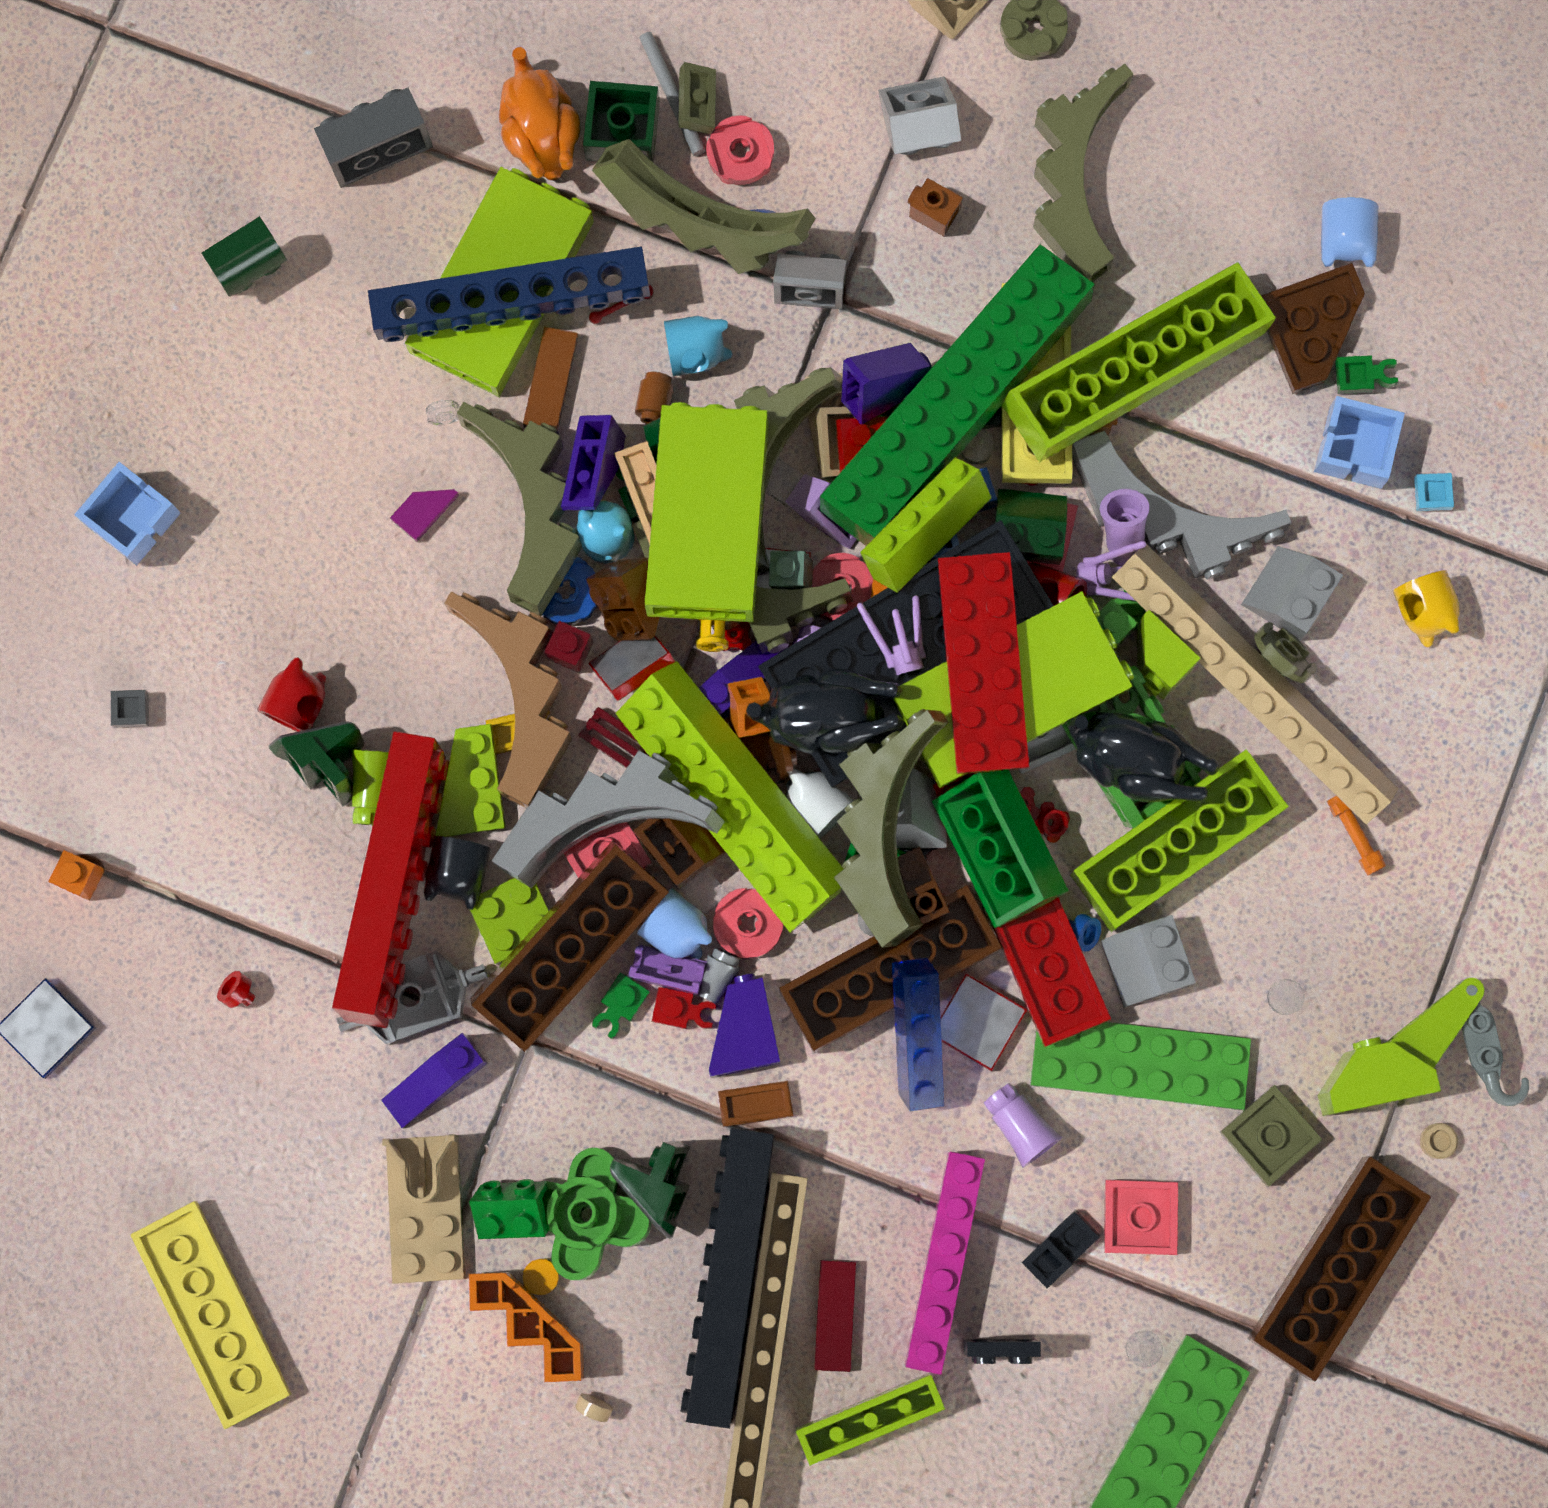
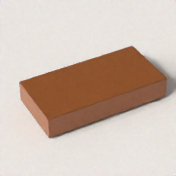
(755, 1103)

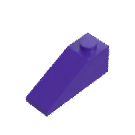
(592, 461)
(740, 668)
(434, 1079)

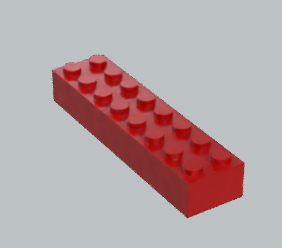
(391, 881)

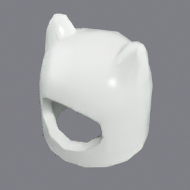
(816, 800)

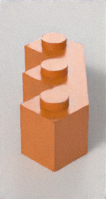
(529, 1323)

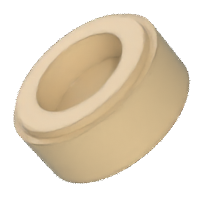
(1438, 1141)
(593, 1408)

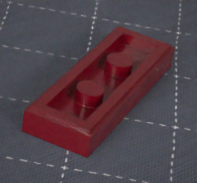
(835, 1316)

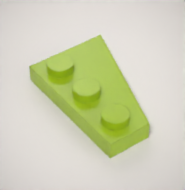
(471, 785)

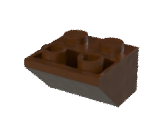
(620, 596)
(679, 847)

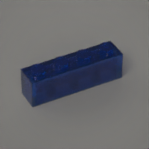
(918, 1034)

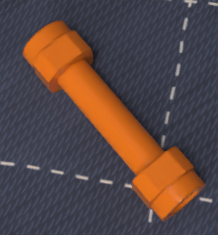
(1371, 860)

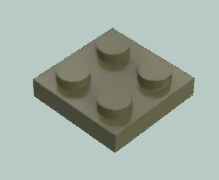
(1270, 1135)

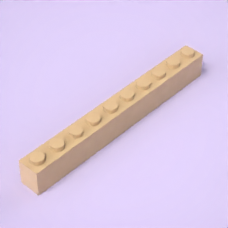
(1257, 684)
(765, 1342)

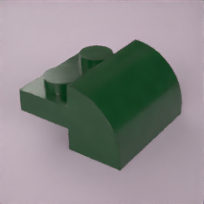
(244, 257)

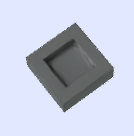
(129, 708)

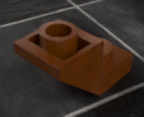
(921, 886)

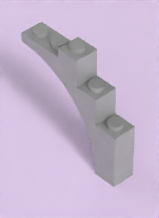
(1203, 537)
(555, 824)

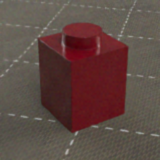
(569, 647)

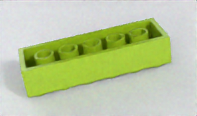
(1178, 841)

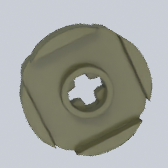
(1040, 42)

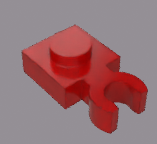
(676, 1009)

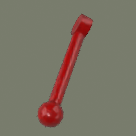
(595, 317)

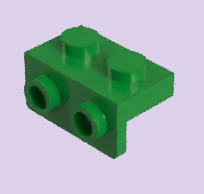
(510, 1209)

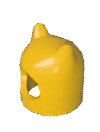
(1429, 606)

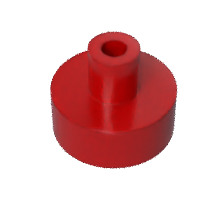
(235, 990)

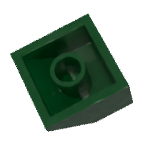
(1035, 523)

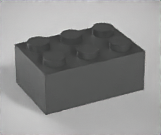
(373, 136)

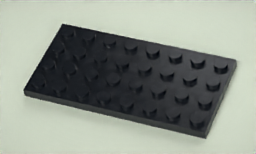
(851, 646)

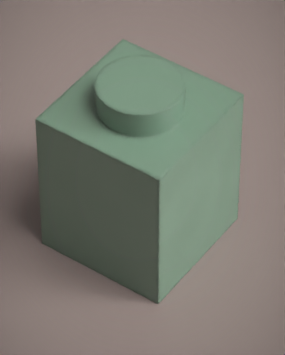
(790, 570)

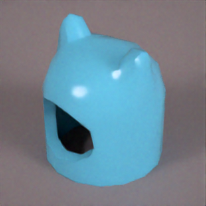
(695, 344)
(605, 532)

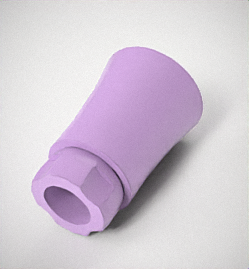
(1124, 520)
(1021, 1124)

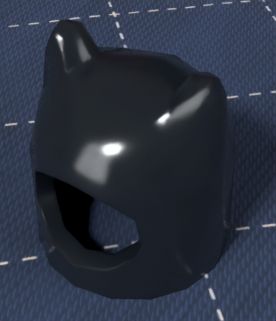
(456, 870)

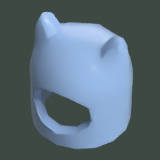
(1349, 230)
(676, 927)

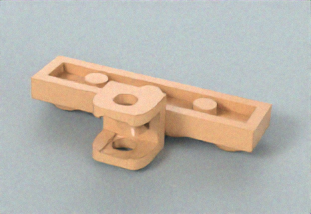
(639, 475)

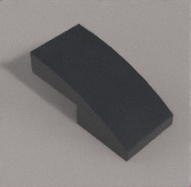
(1061, 1248)

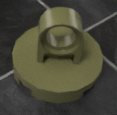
(1285, 653)

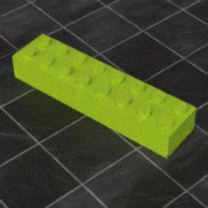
(1138, 361)
(760, 825)

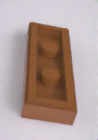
(551, 377)

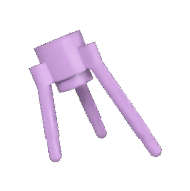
(1099, 574)
(905, 656)

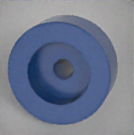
(1086, 930)

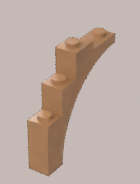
(519, 645)

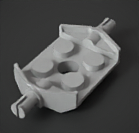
(441, 997)

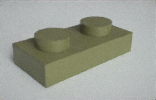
(697, 97)

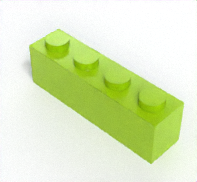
(926, 524)
(869, 1419)

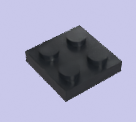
(1017, 1350)

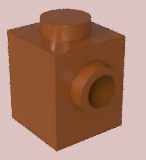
(934, 206)

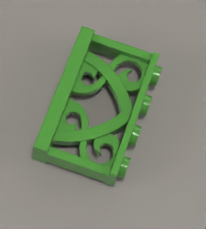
(1152, 710)

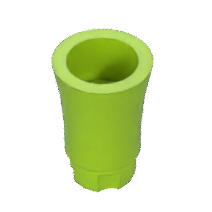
(367, 783)

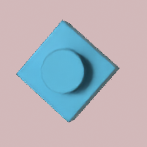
(1434, 492)

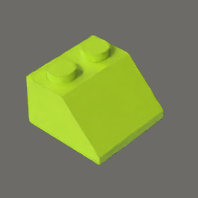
(1162, 656)

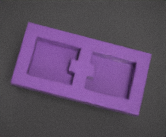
(661, 970)

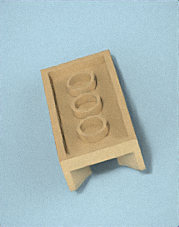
(425, 1209)

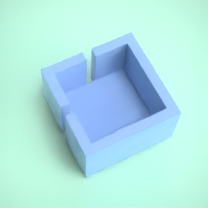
(1359, 442)
(126, 514)

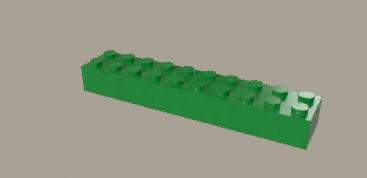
(958, 394)

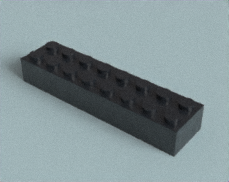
(730, 1278)

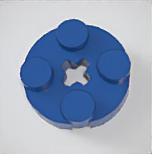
(578, 605)

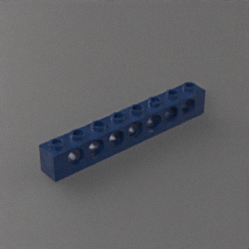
(491, 285)

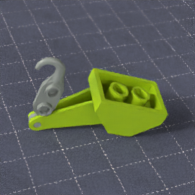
(1406, 1062)

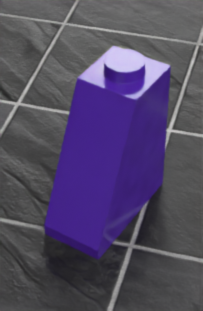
(881, 379)
(745, 1030)

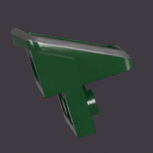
(320, 754)
(656, 1190)

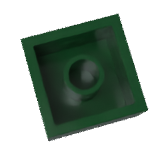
(620, 114)

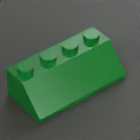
(1000, 846)

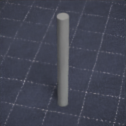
(669, 88)

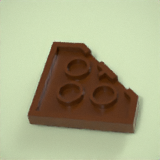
(1313, 324)

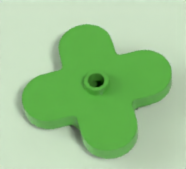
(614, 1218)

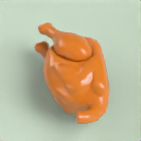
(538, 120)

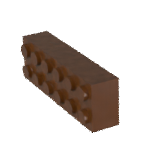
(568, 946)
(860, 981)
(1339, 1268)

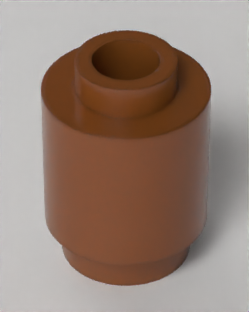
(652, 394)

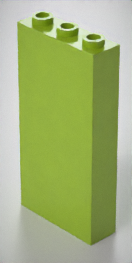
(511, 228)
(707, 513)
(1064, 673)

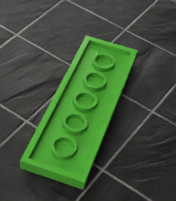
(1147, 1065)
(1173, 1430)

